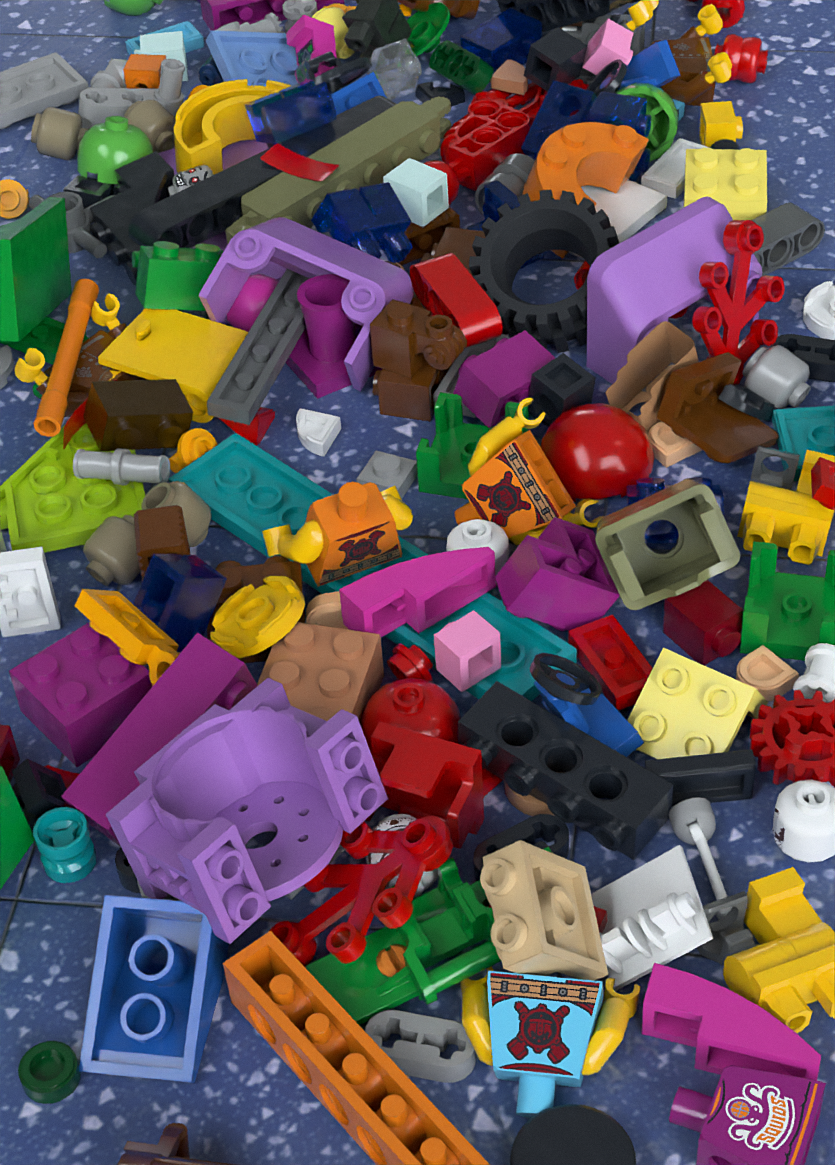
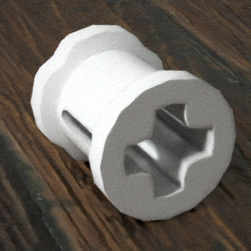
(818, 673)

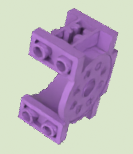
(240, 777)

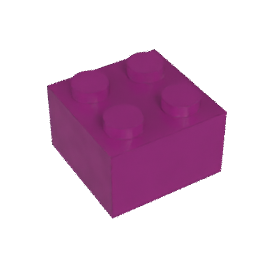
(79, 691)

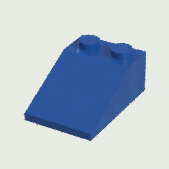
(152, 990)

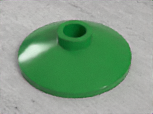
(428, 28)

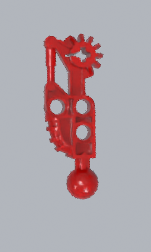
(487, 137)

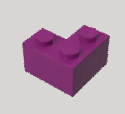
(558, 578)

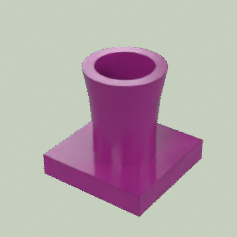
(327, 337)

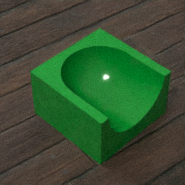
(33, 268)

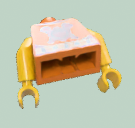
(516, 482)
(345, 532)

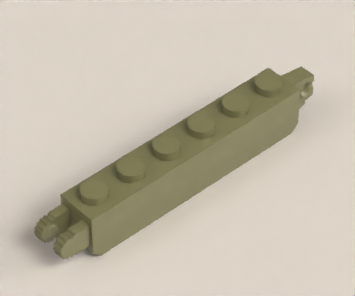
(362, 158)

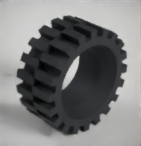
(530, 231)

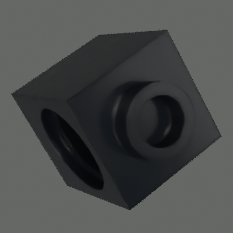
(559, 388)

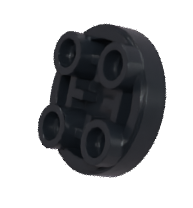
(572, 1137)

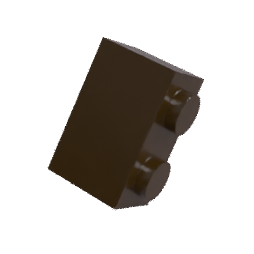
(137, 414)

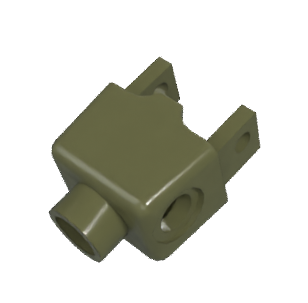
(701, 551)

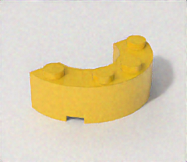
(214, 120)

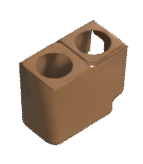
(643, 364)

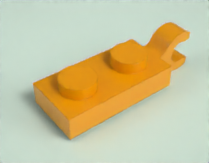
(129, 629)

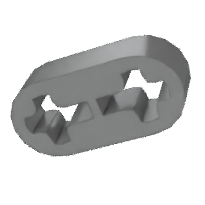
(421, 1045)

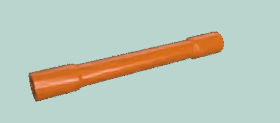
(54, 400)

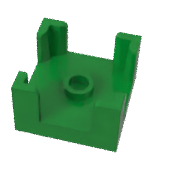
(445, 463)
(787, 609)

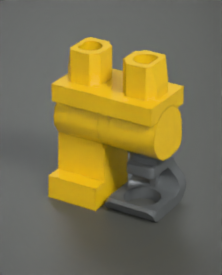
(782, 515)
(794, 952)

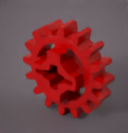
(802, 735)

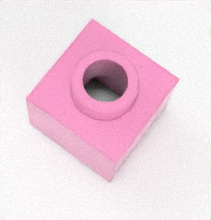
(608, 45)
(467, 650)

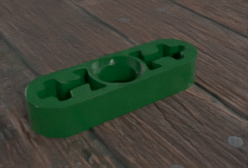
(461, 67)

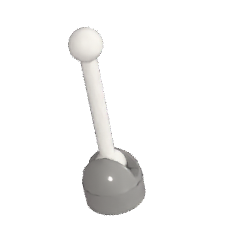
(695, 824)

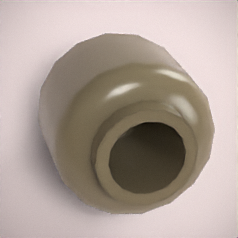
(154, 122)
(57, 133)
(195, 510)
(113, 552)

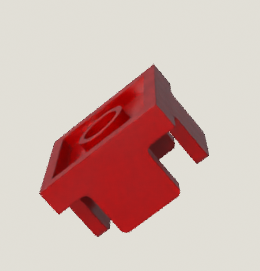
(430, 778)

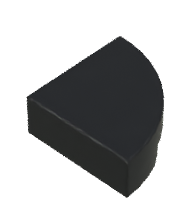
(426, 91)
(747, 401)

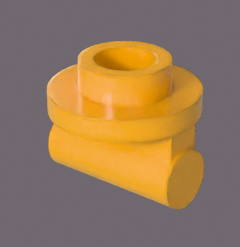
(13, 199)
(190, 447)

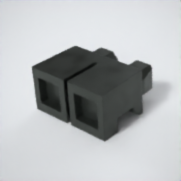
(375, 25)

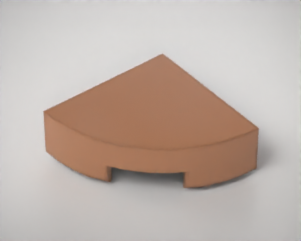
(510, 78)

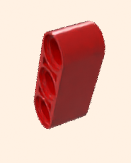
(451, 291)

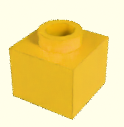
(719, 123)

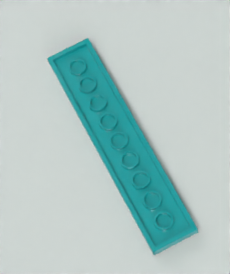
(259, 492)

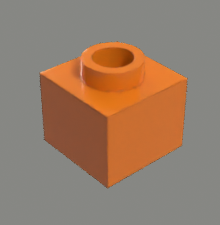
(143, 71)

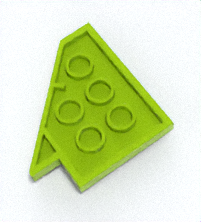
(54, 508)

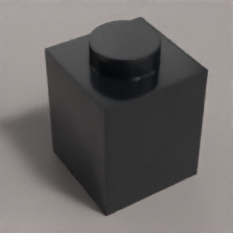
(555, 58)

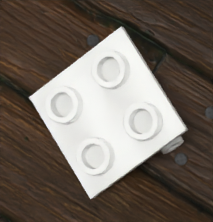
(651, 917)

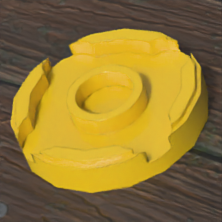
(258, 616)

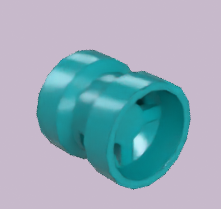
(65, 844)

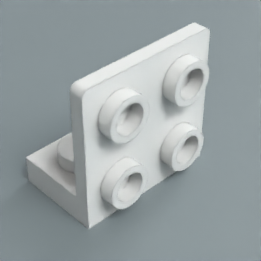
(26, 592)

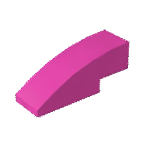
(417, 591)
(722, 1026)

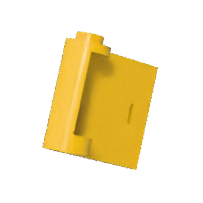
(178, 347)

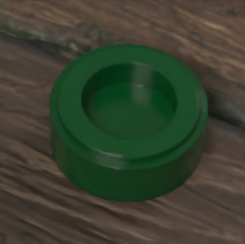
(49, 1072)

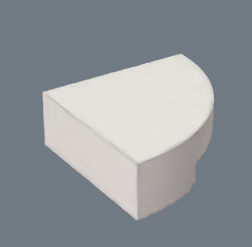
(317, 430)

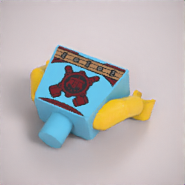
(544, 1030)

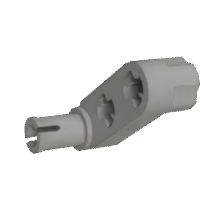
(99, 103)

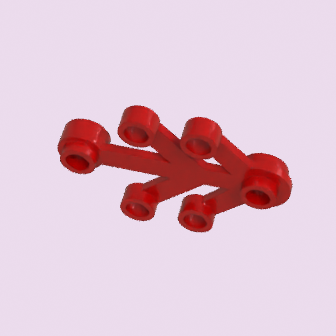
(732, 309)
(411, 852)

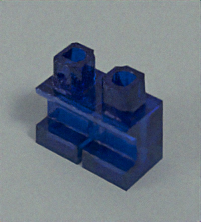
(291, 112)
(366, 220)

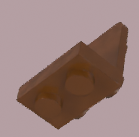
(698, 415)

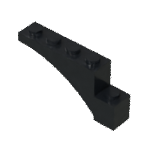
(139, 187)

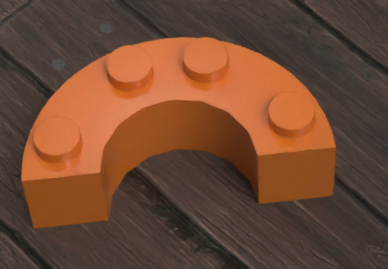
(585, 156)

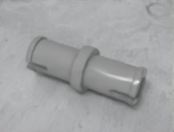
(121, 466)

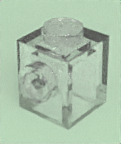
(396, 69)

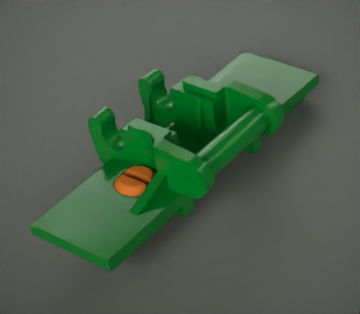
(396, 958)

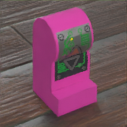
(310, 40)

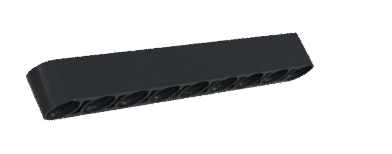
(216, 201)

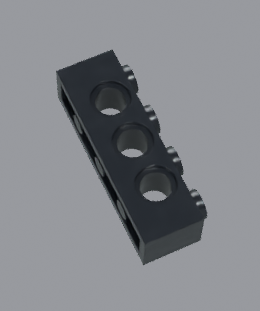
(531, 745)

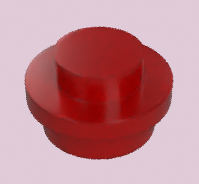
(410, 663)

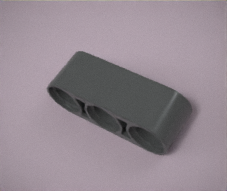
(787, 236)

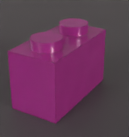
(500, 376)

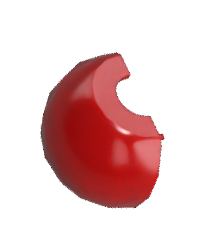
(598, 451)

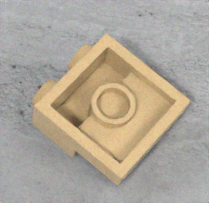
(542, 913)

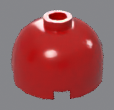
(413, 706)

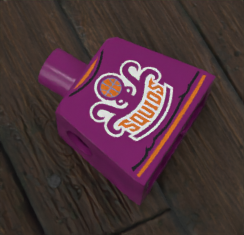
(752, 1118)

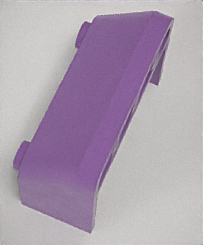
(310, 254)
(653, 279)

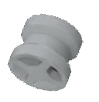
(295, 9)

